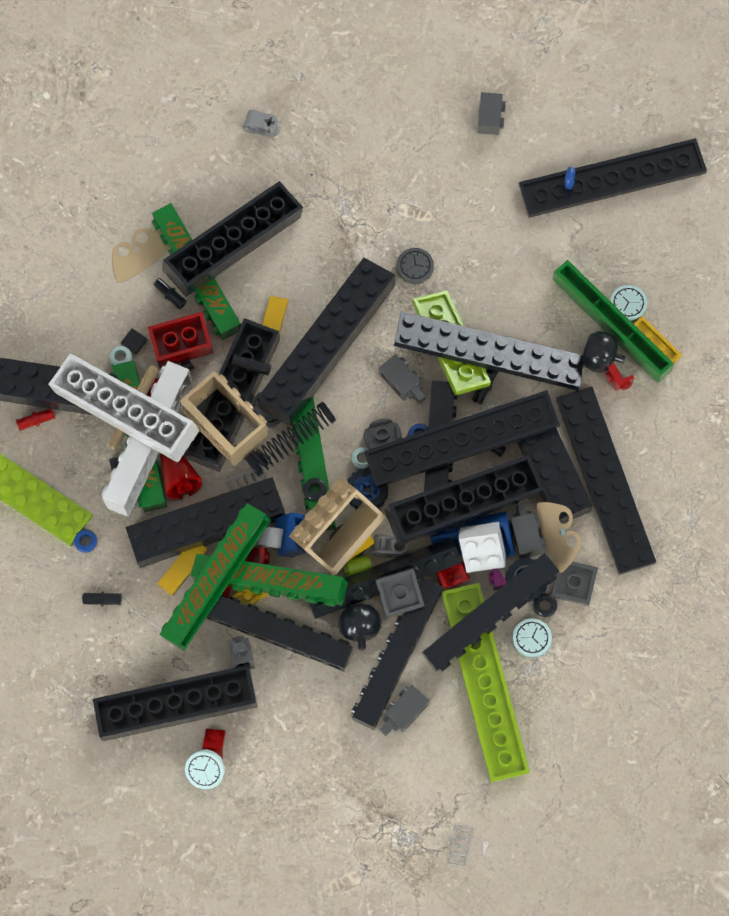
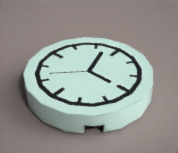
(630, 301)
(532, 638)
(204, 769)

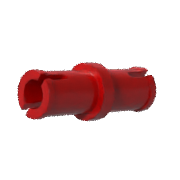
(35, 419)

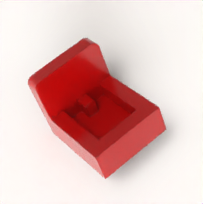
(614, 377)
(259, 555)
(453, 576)
(214, 741)

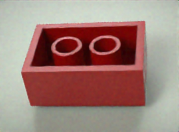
(180, 339)

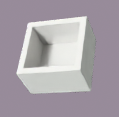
(482, 547)

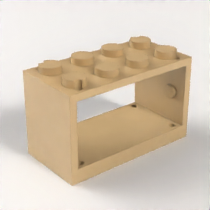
(200, 393)
(349, 536)

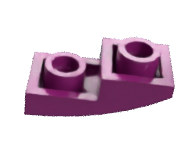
(496, 579)

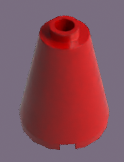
(179, 478)

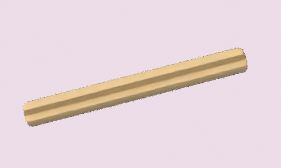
(143, 387)

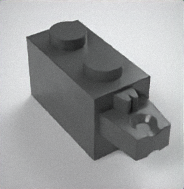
(402, 379)
(526, 532)
(241, 652)
(404, 711)

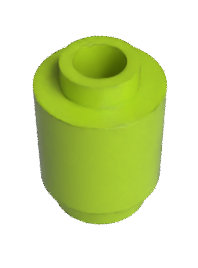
(357, 565)

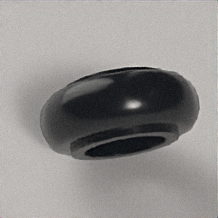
(314, 497)
(545, 613)

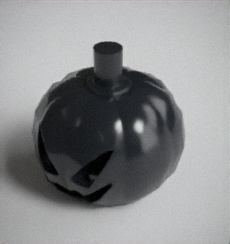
(601, 352)
(359, 623)

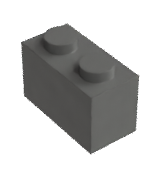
(490, 113)

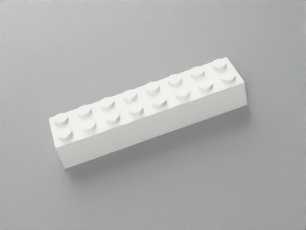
(124, 407)
(139, 458)

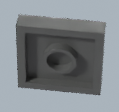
(575, 583)
(399, 592)

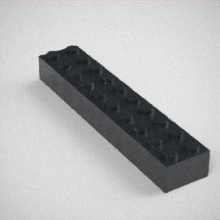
(326, 341)

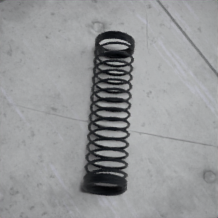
(255, 465)

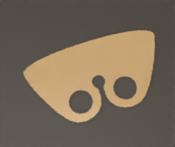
(134, 263)
(557, 545)

